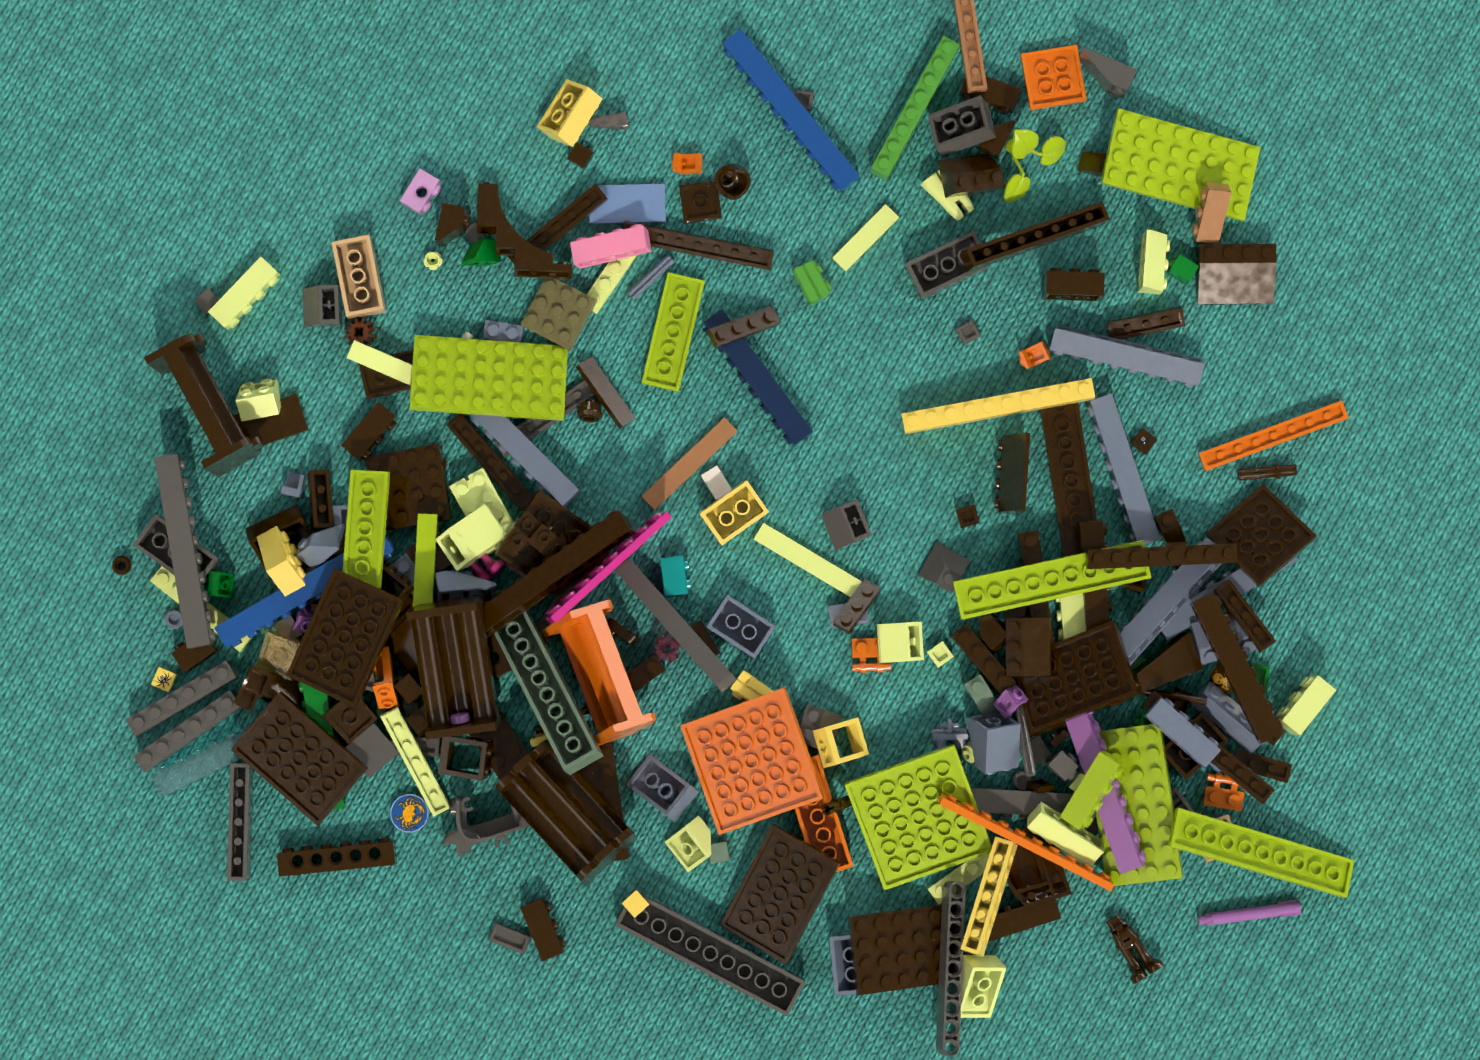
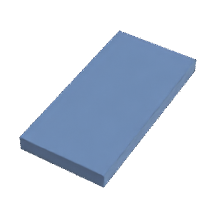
(631, 203)

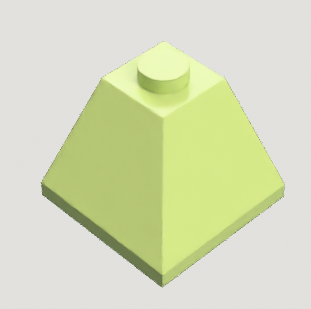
(691, 844)

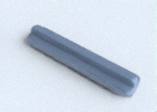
(650, 277)

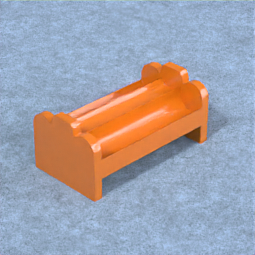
(600, 672)

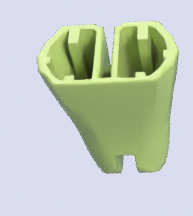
(934, 187)

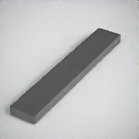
(573, 400)

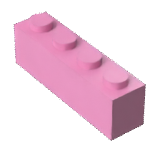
(610, 246)

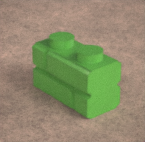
(811, 282)

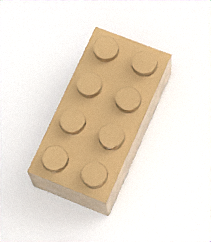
(359, 277)

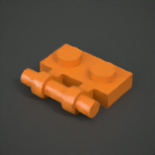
(867, 648)
(1220, 797)

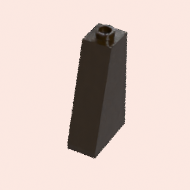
(1168, 664)

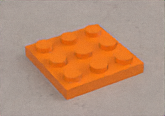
(1053, 77)

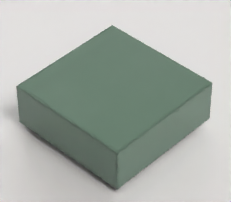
(719, 852)

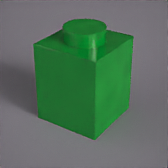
(1182, 269)

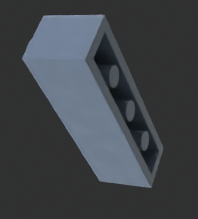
(1227, 716)
(1182, 732)

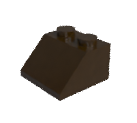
(451, 223)

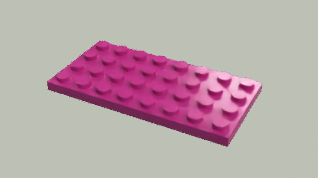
(610, 563)

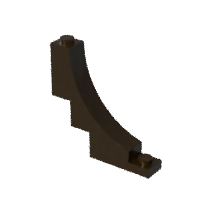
(528, 259)

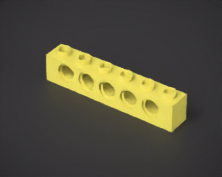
(989, 896)

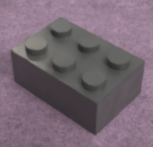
(961, 126)

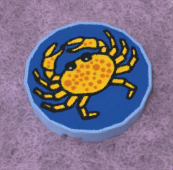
(409, 813)

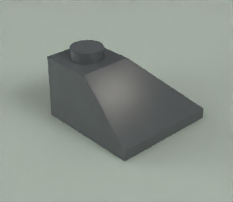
(943, 567)

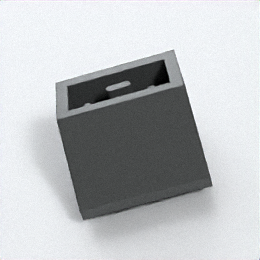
(322, 306)
(846, 525)

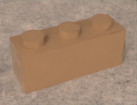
(1211, 212)

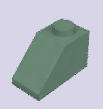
(980, 694)

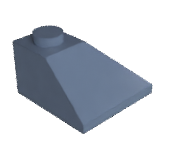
(320, 546)

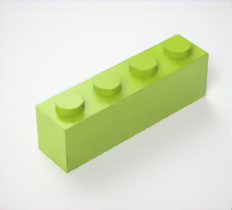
(1092, 790)

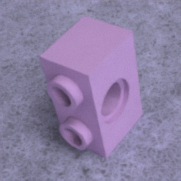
(421, 181)

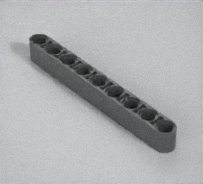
(675, 625)
(955, 977)

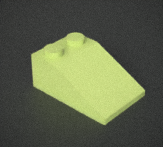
(980, 985)

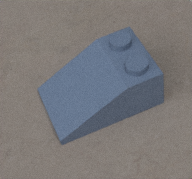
(460, 585)
(662, 788)

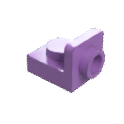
(303, 619)
(1010, 701)

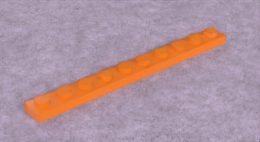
(1020, 838)

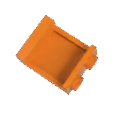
(385, 691)

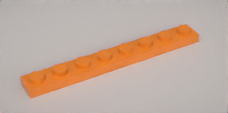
(1273, 436)

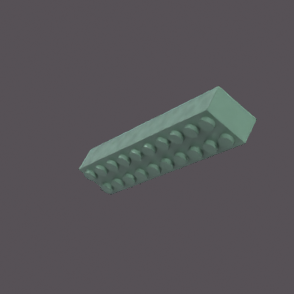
(548, 693)

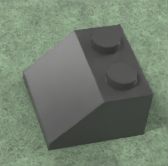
(817, 718)

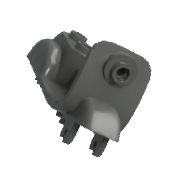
(468, 835)

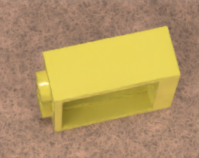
(830, 755)

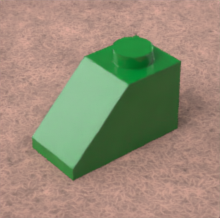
(481, 253)

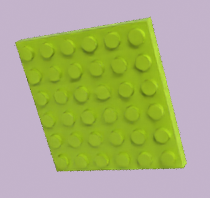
(905, 823)

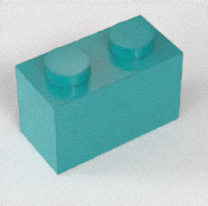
(674, 576)

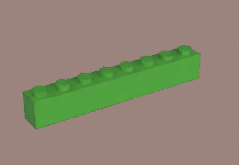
(915, 108)

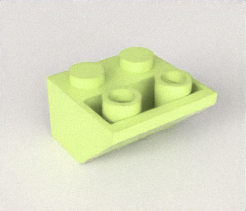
(258, 399)
(900, 642)

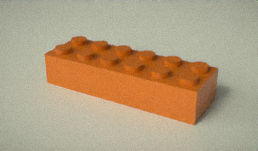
(822, 830)

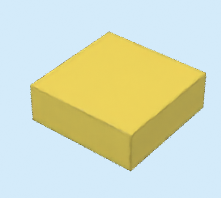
(635, 903)

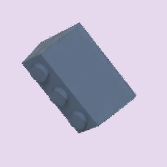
(1203, 647)
(842, 965)

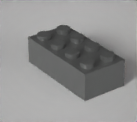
(941, 267)
(155, 544)

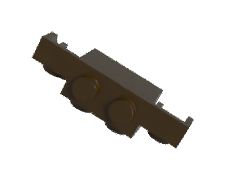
(536, 534)
(265, 687)

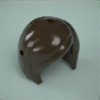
(734, 183)

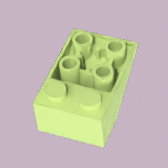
(471, 537)

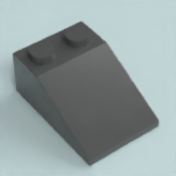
(1108, 73)

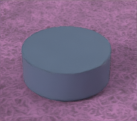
(173, 619)

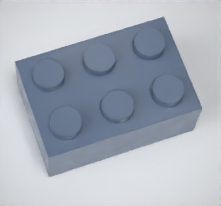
(740, 626)

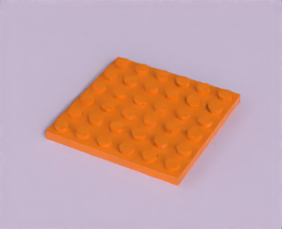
(752, 761)

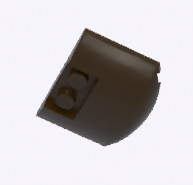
(1035, 877)

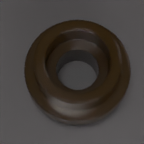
(115, 565)

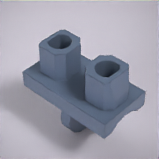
(949, 731)

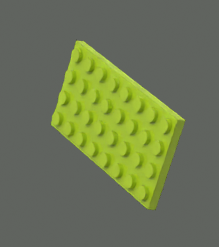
(1176, 162)
(488, 378)
(1148, 800)

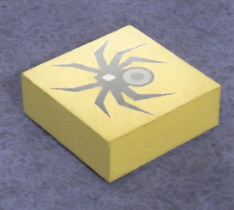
(164, 679)

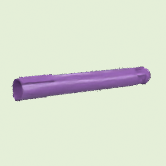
(1281, 909)

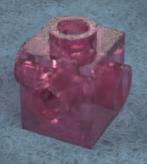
(661, 654)

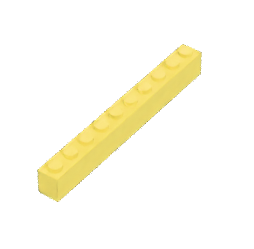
(998, 406)

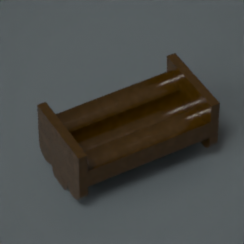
(205, 399)
(454, 666)
(565, 813)

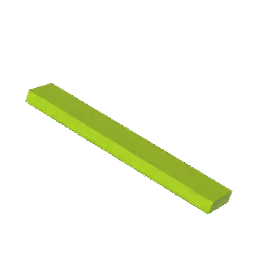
(425, 559)

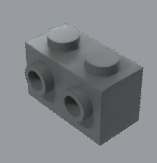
(1062, 765)

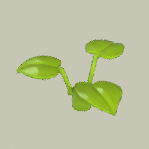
(1021, 145)

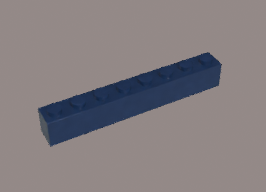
(762, 385)

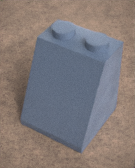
(994, 742)

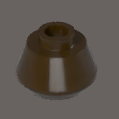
(589, 411)

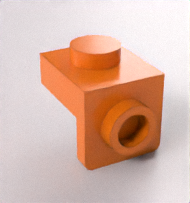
(687, 163)
(1034, 355)

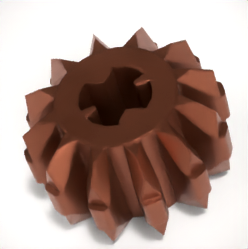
(359, 326)

